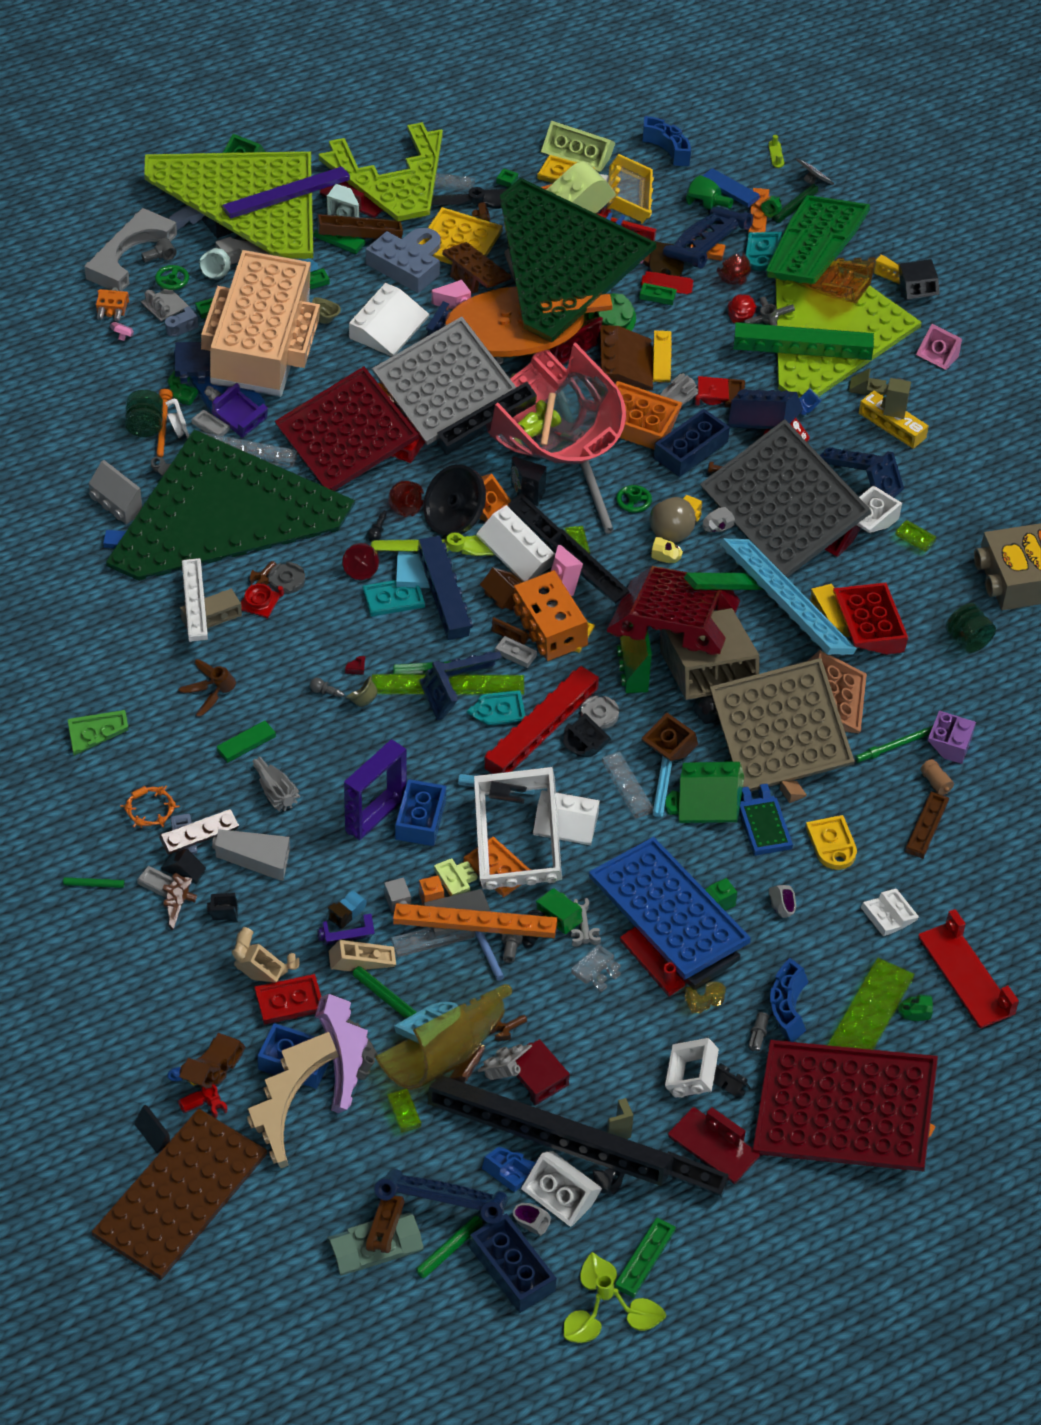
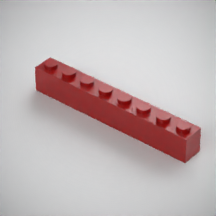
(541, 722)

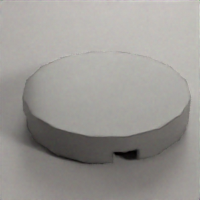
(601, 710)

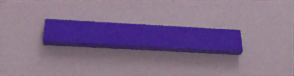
(286, 192)

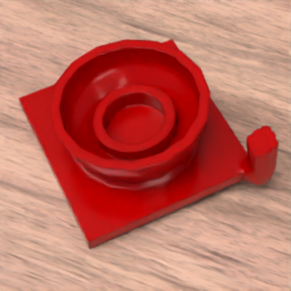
(712, 390)
(260, 599)

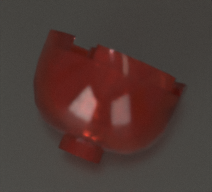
(735, 270)
(406, 498)

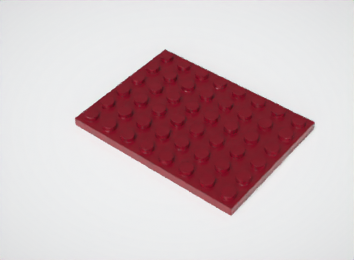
(846, 1105)

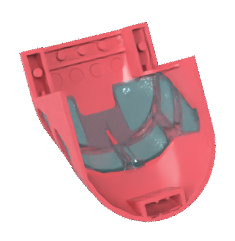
(585, 399)

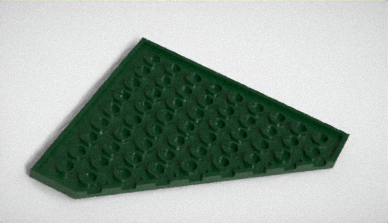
(563, 255)
(221, 506)

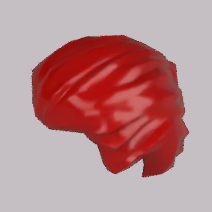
(741, 308)

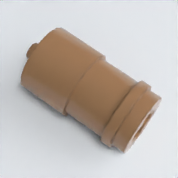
(937, 777)

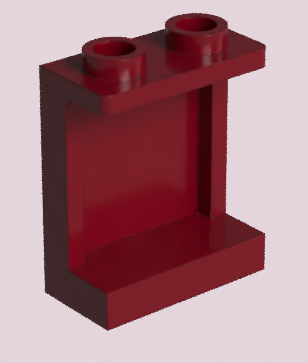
(541, 1072)

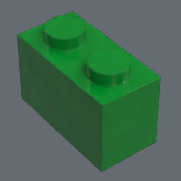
(558, 905)

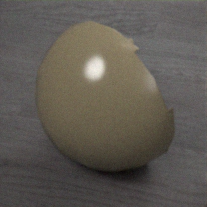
(672, 519)

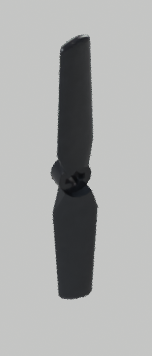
(490, 197)

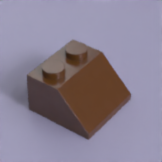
(500, 586)
(671, 738)

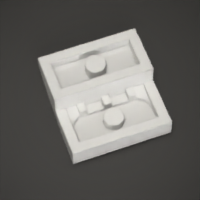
(889, 912)

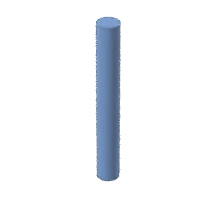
(489, 955)

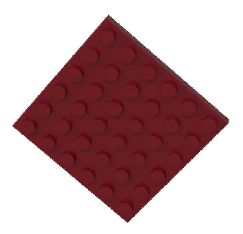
(346, 429)

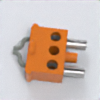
(111, 303)

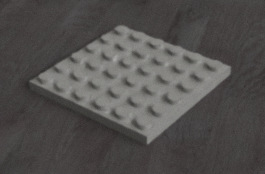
(443, 378)

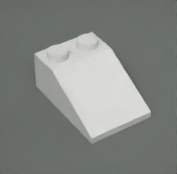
(883, 507)

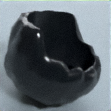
(706, 709)

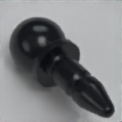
(375, 532)

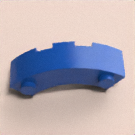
(668, 138)
(783, 998)

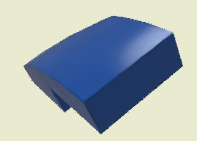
(809, 401)

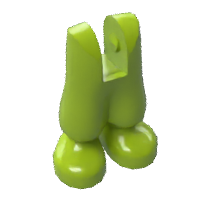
(534, 422)

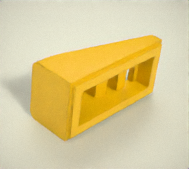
(881, 269)

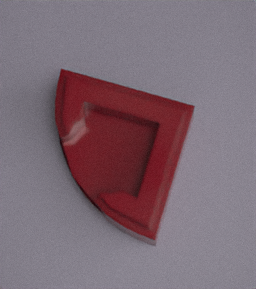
(356, 666)

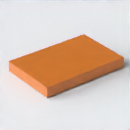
(500, 862)

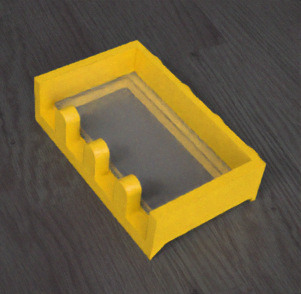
(633, 188)

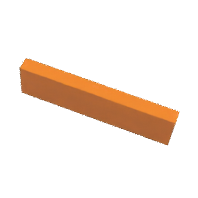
(602, 303)

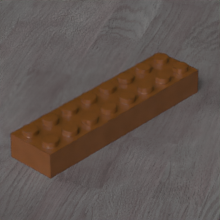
(357, 226)

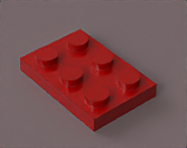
(288, 999)

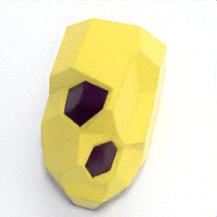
(666, 551)

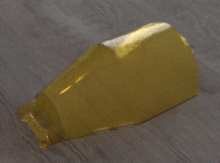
(444, 1041)

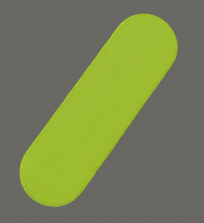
(776, 152)

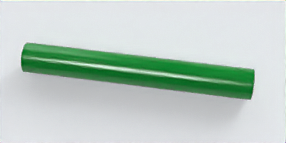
(93, 882)

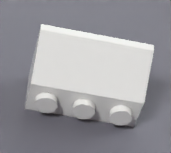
(575, 818)
(561, 1188)

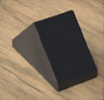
(185, 865)

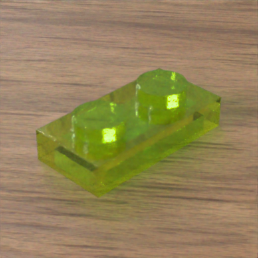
(578, 535)
(916, 535)
(404, 1110)

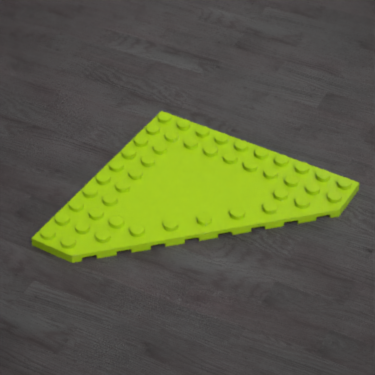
(216, 179)
(870, 314)

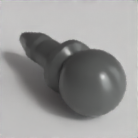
(317, 685)

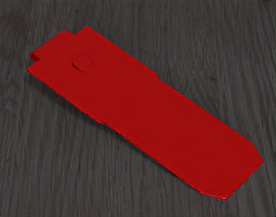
(682, 284)

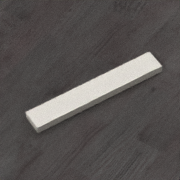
(194, 600)

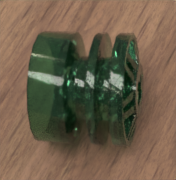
(144, 413)
(970, 628)

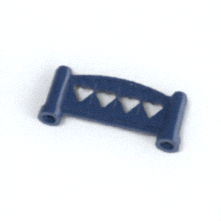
(697, 254)
(491, 1205)

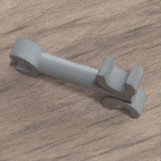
(585, 936)

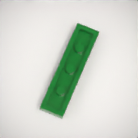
(645, 1257)

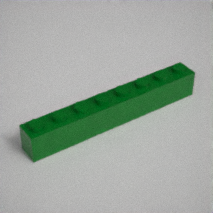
(803, 341)

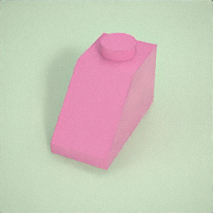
(452, 293)

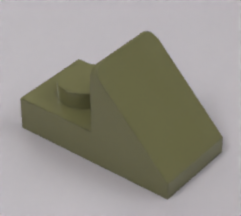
(864, 385)

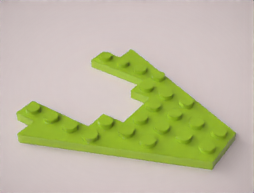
(399, 193)

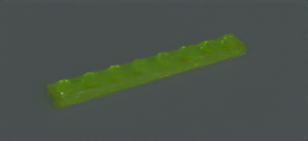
(461, 683)

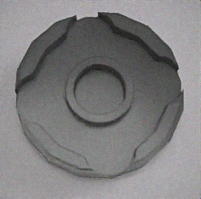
(287, 575)

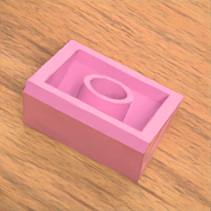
(940, 347)

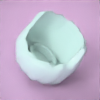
(215, 263)

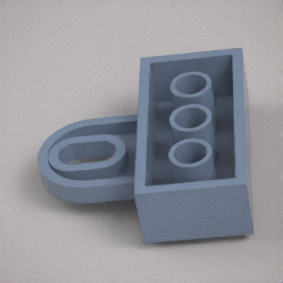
(405, 258)

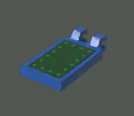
(764, 822)

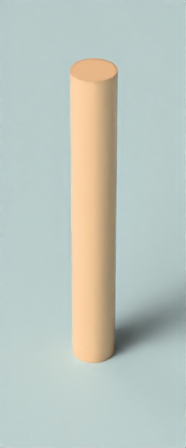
(548, 417)

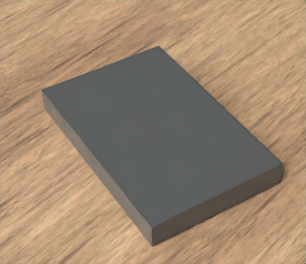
(470, 901)

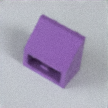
(951, 736)

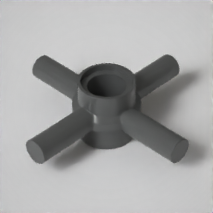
(769, 314)

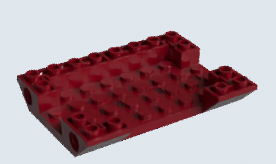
(667, 601)

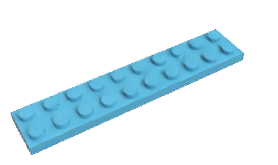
(788, 597)

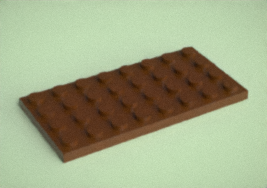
(179, 1193)

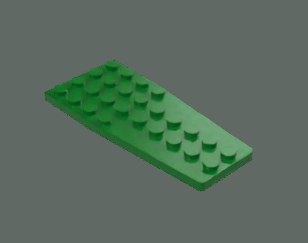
(815, 238)

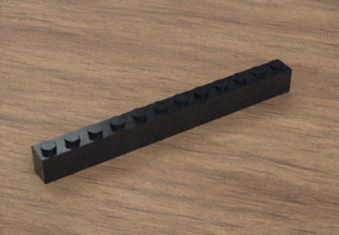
(551, 1130)

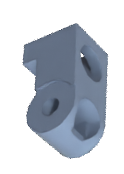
(181, 323)

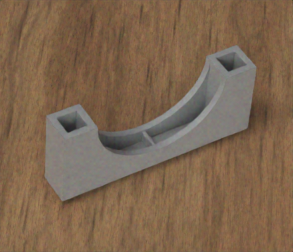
(142, 228)

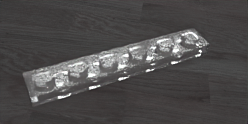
(269, 453)

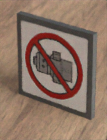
(813, 174)

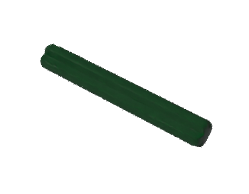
(795, 203)

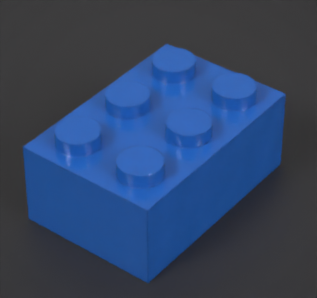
(420, 812)
(271, 1052)

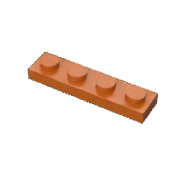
(759, 217)

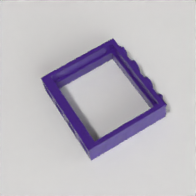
(389, 758)

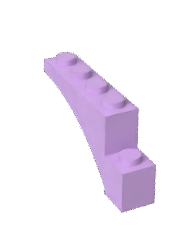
(349, 1043)

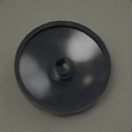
(454, 500)

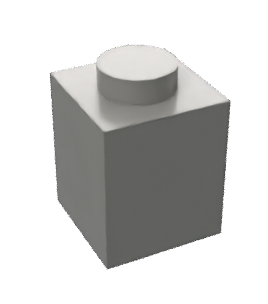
(396, 892)

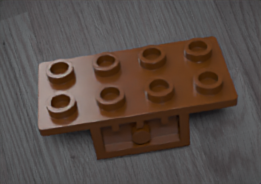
(474, 267)

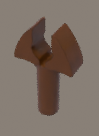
(261, 576)
(506, 1027)

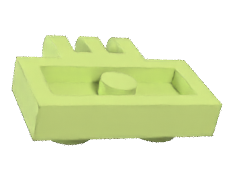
(455, 877)

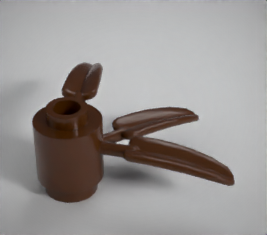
(219, 676)

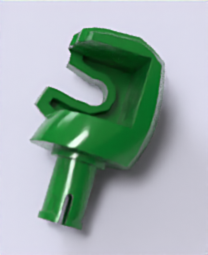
(708, 191)

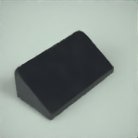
(152, 1129)

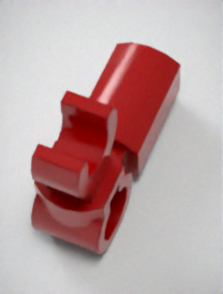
(207, 1095)

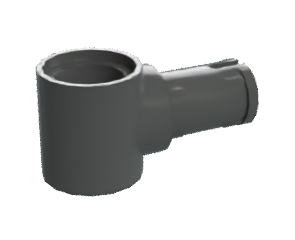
(163, 249)
(511, 943)

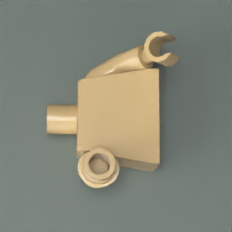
(257, 961)

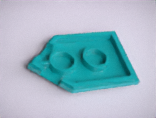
(499, 708)

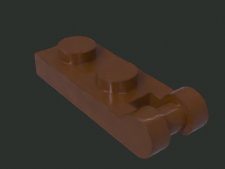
(385, 1224)

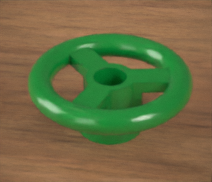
(171, 279)
(635, 495)

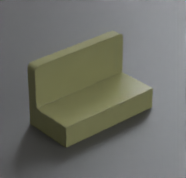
(622, 1123)

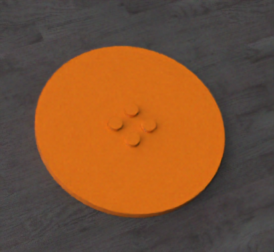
(499, 324)

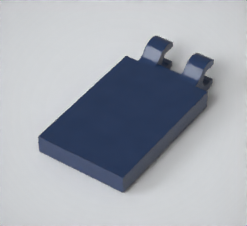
(191, 361)

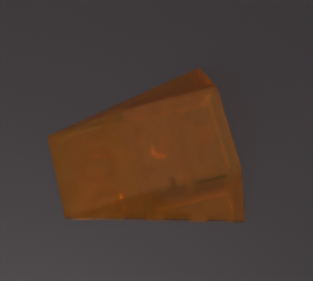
(845, 279)

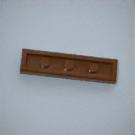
(927, 825)

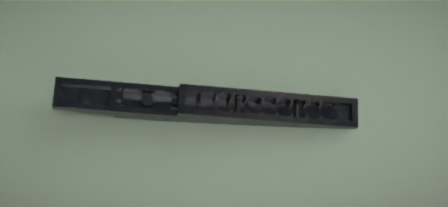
(554, 536)

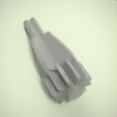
(681, 389)
(276, 785)

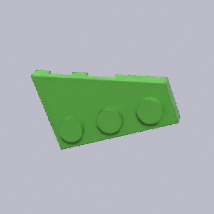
(95, 729)

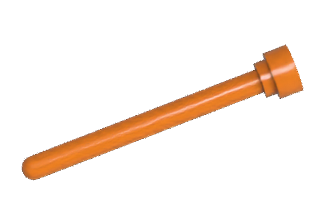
(166, 395)

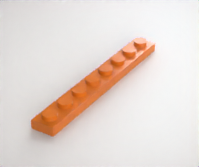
(475, 920)

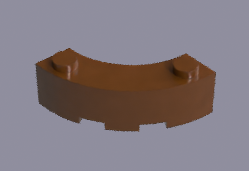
(214, 1063)

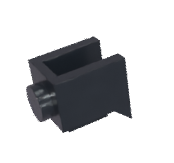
(223, 907)

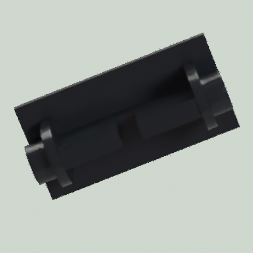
(735, 1083)

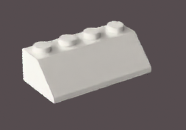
(516, 544)

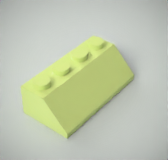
(577, 145)

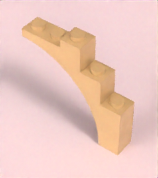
(300, 1063)

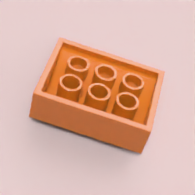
(647, 415)

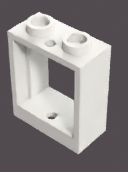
(682, 1053)

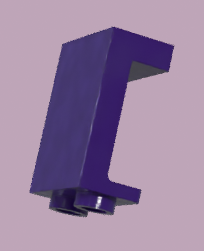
(238, 411)
(365, 931)

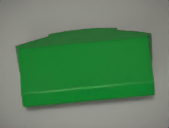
(672, 802)

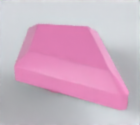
(122, 329)

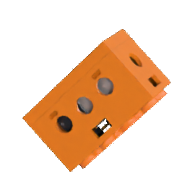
(550, 615)

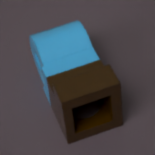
(346, 909)

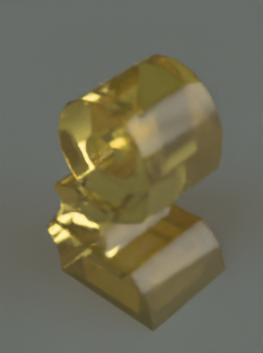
(713, 995)

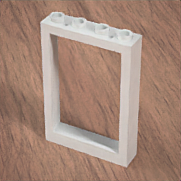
(533, 780)

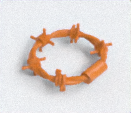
(142, 791)

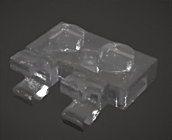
(593, 963)

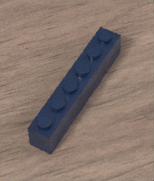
(444, 587)

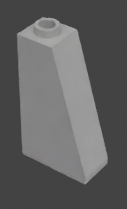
(254, 851)

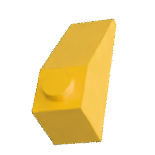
(662, 356)

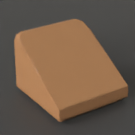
(792, 790)

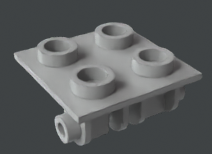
(163, 304)
(504, 1062)

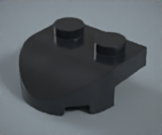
(585, 737)

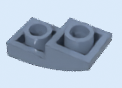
(185, 215)

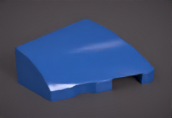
(508, 1167)

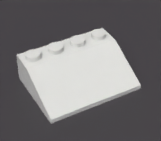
(387, 320)

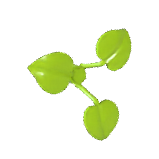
(601, 1275)

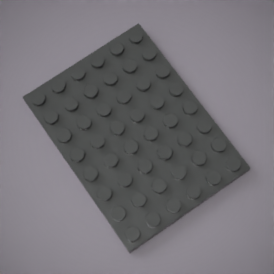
(786, 498)

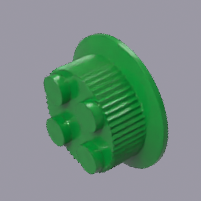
(620, 315)

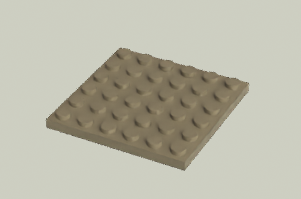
(782, 724)

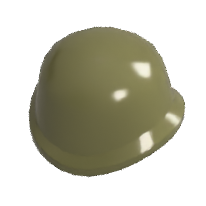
(328, 310)
(365, 694)

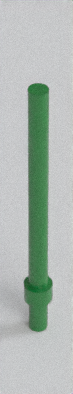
(875, 752)

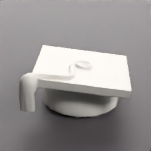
(177, 419)

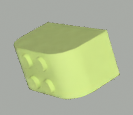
(583, 187)

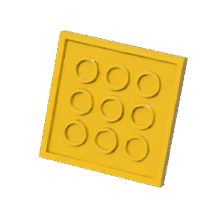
(460, 228)

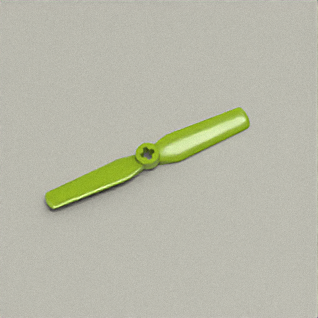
(469, 545)

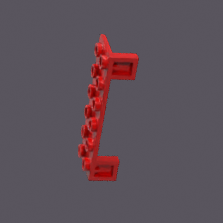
(967, 973)

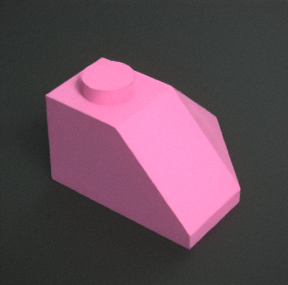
(567, 568)

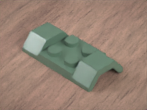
(351, 1249)

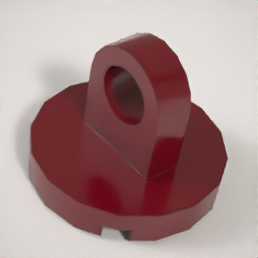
(360, 561)

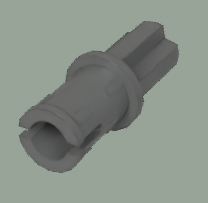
(758, 1031)

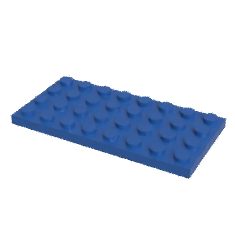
(669, 907)

